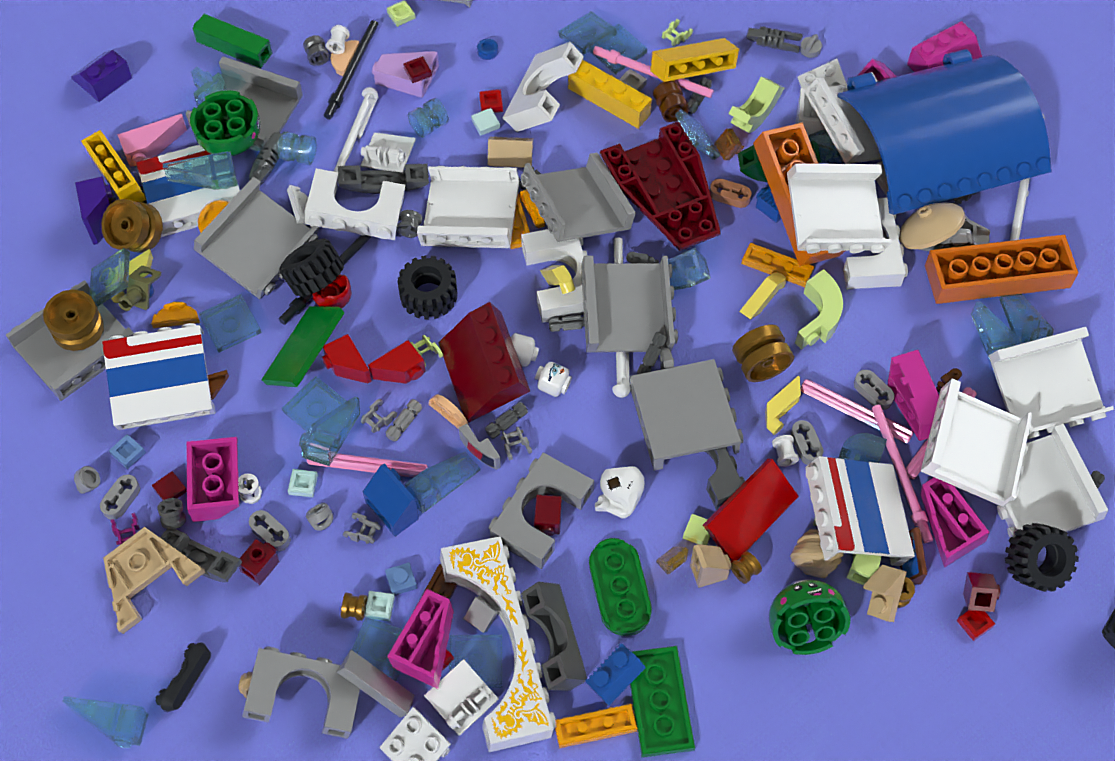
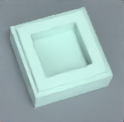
(485, 121)
(302, 483)
(379, 605)

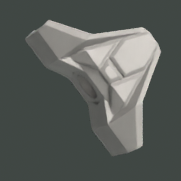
(967, 235)

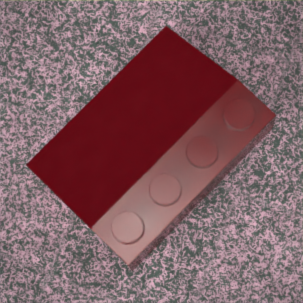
(483, 362)

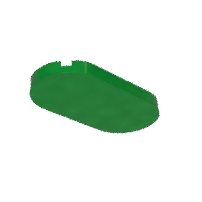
(620, 587)

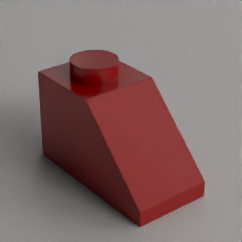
(345, 360)
(398, 365)

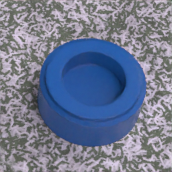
(487, 49)

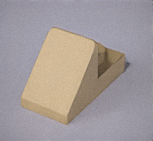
(886, 592)

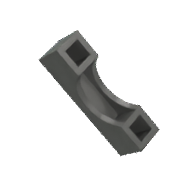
(725, 479)
(547, 607)

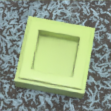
(401, 13)
(695, 531)

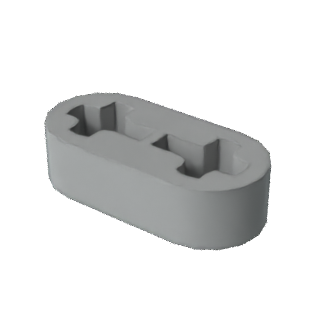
(874, 389)
(811, 440)
(120, 497)
(273, 526)

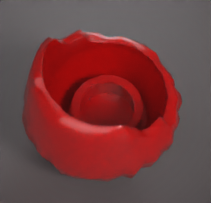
(335, 294)

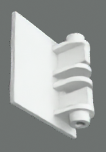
(830, 72)
(387, 152)
(461, 697)
(415, 740)

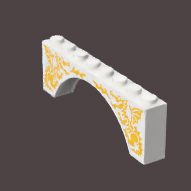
(523, 711)

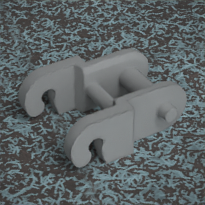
(382, 421)
(524, 441)
(360, 536)

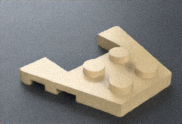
(136, 566)

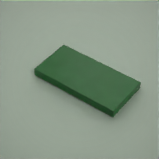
(303, 346)
(661, 704)

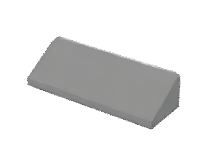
(376, 684)

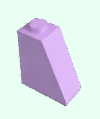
(391, 73)

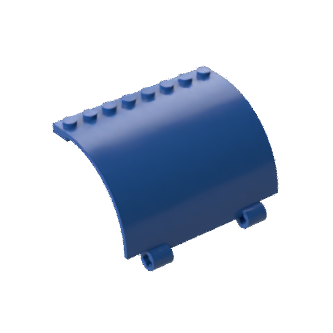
(952, 129)

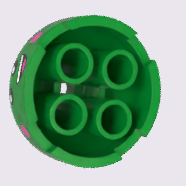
(225, 123)
(805, 604)

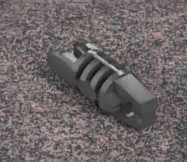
(774, 38)
(266, 159)

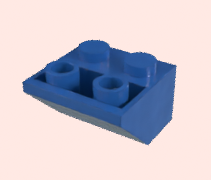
(391, 500)

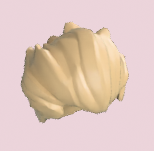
(809, 556)

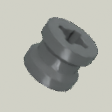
(409, 223)
(171, 513)

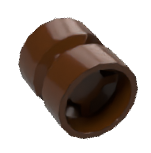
(670, 100)

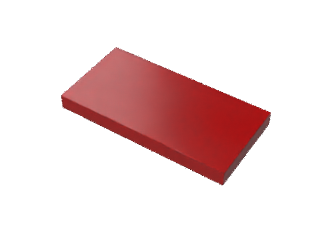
(751, 510)

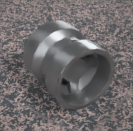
(316, 50)

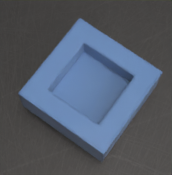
(127, 451)
(401, 579)

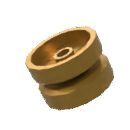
(131, 225)
(73, 320)
(763, 353)

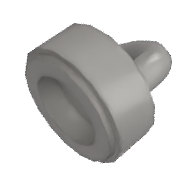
(811, 46)
(86, 479)
(318, 514)

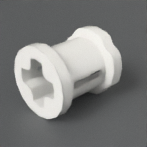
(338, 38)
(785, 450)
(245, 494)

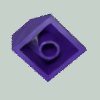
(103, 75)
(93, 200)

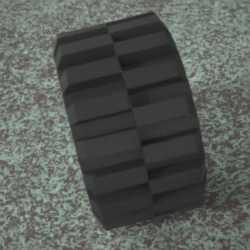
(311, 267)
(422, 272)
(1058, 561)

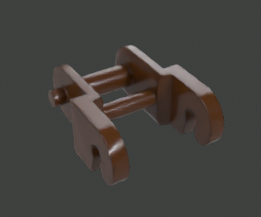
(952, 374)

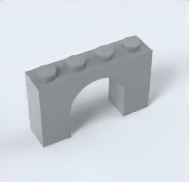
(545, 477)
(275, 668)

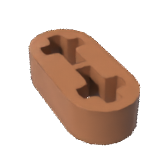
(730, 193)

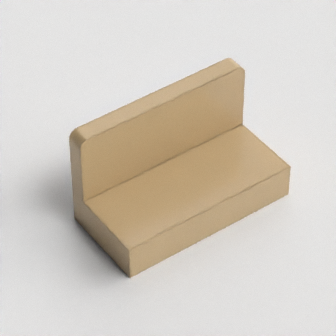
(509, 151)

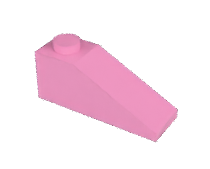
(151, 139)

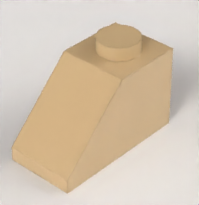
(709, 564)

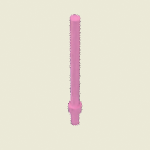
(615, 57)
(918, 516)

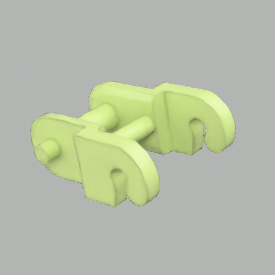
(683, 36)
(431, 346)

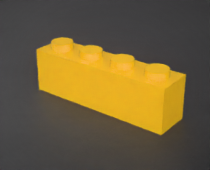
(694, 59)
(610, 94)
(112, 167)

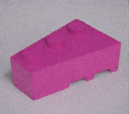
(424, 640)

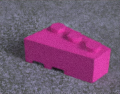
(913, 392)
(951, 520)

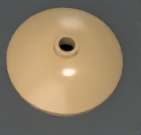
(931, 225)

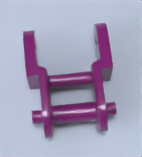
(134, 527)

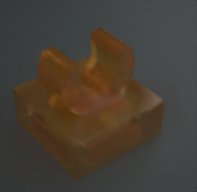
(728, 144)

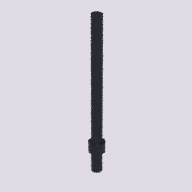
(337, 98)
(298, 304)

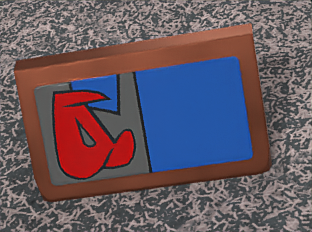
(916, 567)

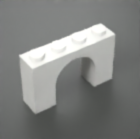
(531, 102)
(377, 221)
(543, 247)
(881, 269)

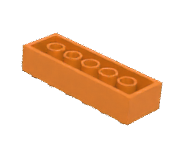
(778, 153)
(1000, 269)

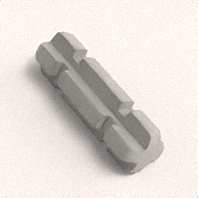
(403, 420)

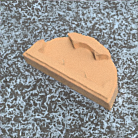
(341, 61)
(447, 410)

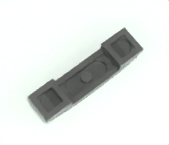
(354, 179)
(216, 565)

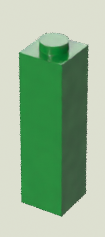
(232, 40)

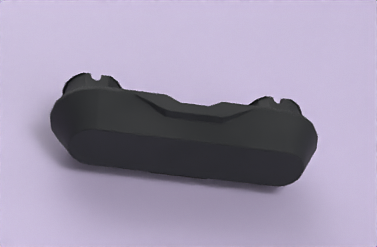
(195, 661)

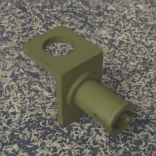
(139, 289)

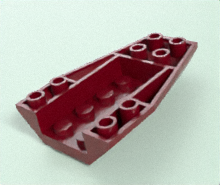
(667, 185)

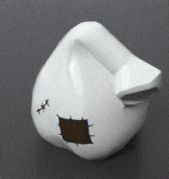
(620, 490)

